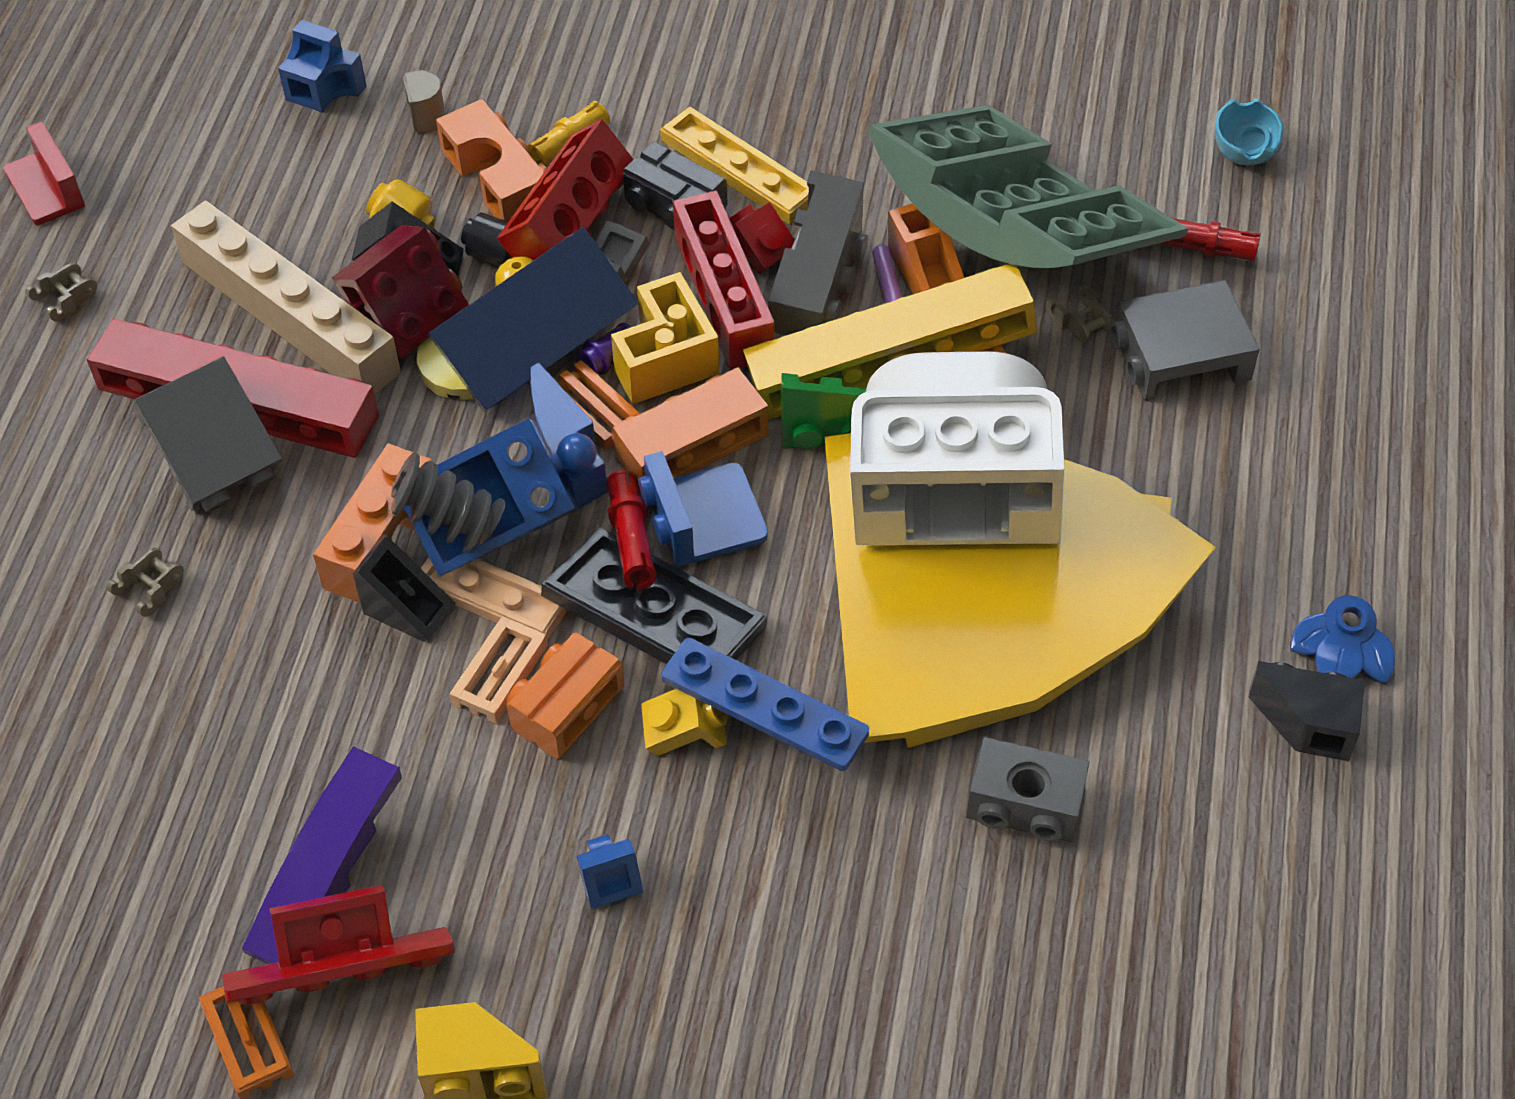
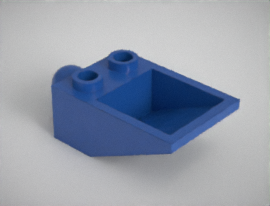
(492, 469)

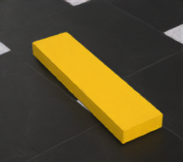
(738, 162)

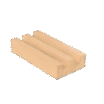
(480, 703)

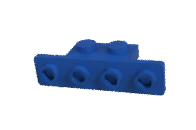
(765, 704)

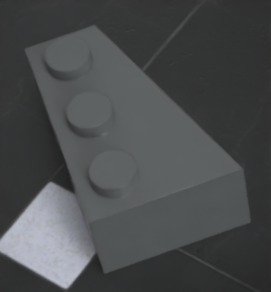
(821, 257)

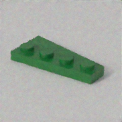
(814, 410)

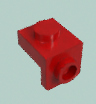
(761, 235)

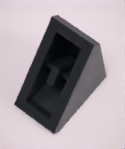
(400, 592)

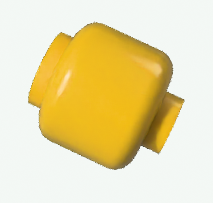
(405, 196)

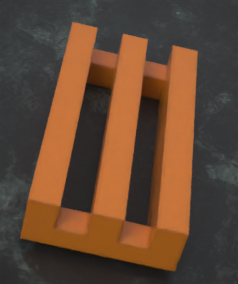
(605, 393)
(262, 1075)

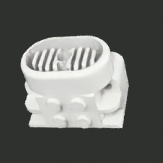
(957, 452)

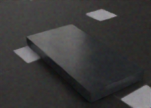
(653, 617)

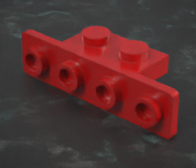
(332, 941)

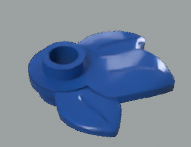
(1345, 647)

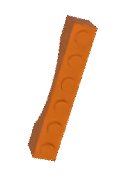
(923, 252)

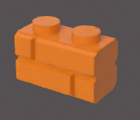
(564, 694)

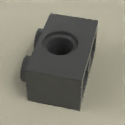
(1010, 768)

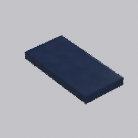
(533, 318)

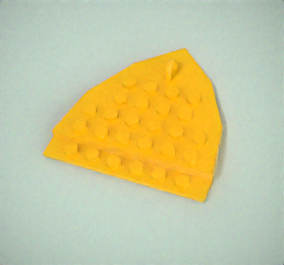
(999, 629)

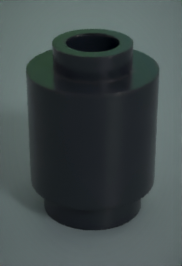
(480, 239)

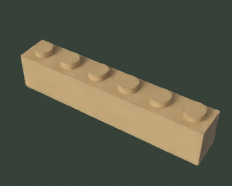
(285, 297)

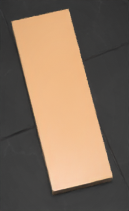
(498, 593)

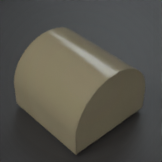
(424, 99)

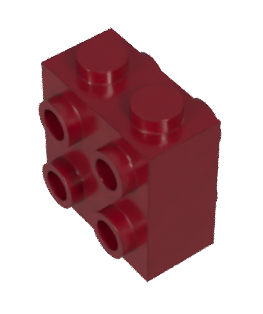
(403, 286)

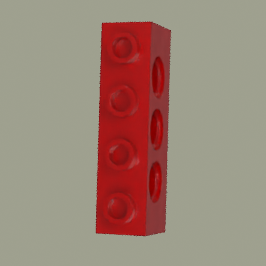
(568, 192)
(721, 276)

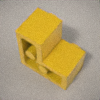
(669, 346)

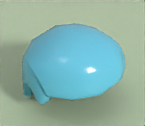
(1248, 132)

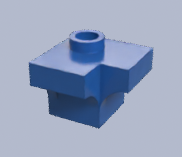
(319, 68)

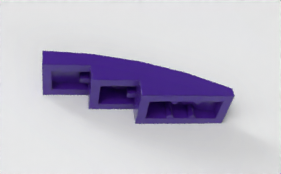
(327, 843)

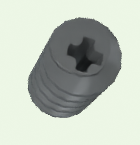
(445, 502)

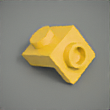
(679, 720)

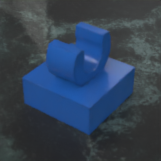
(609, 871)

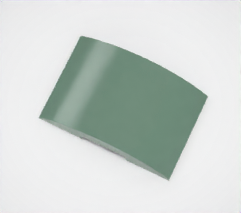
(1001, 197)

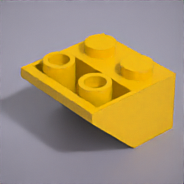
(474, 1056)

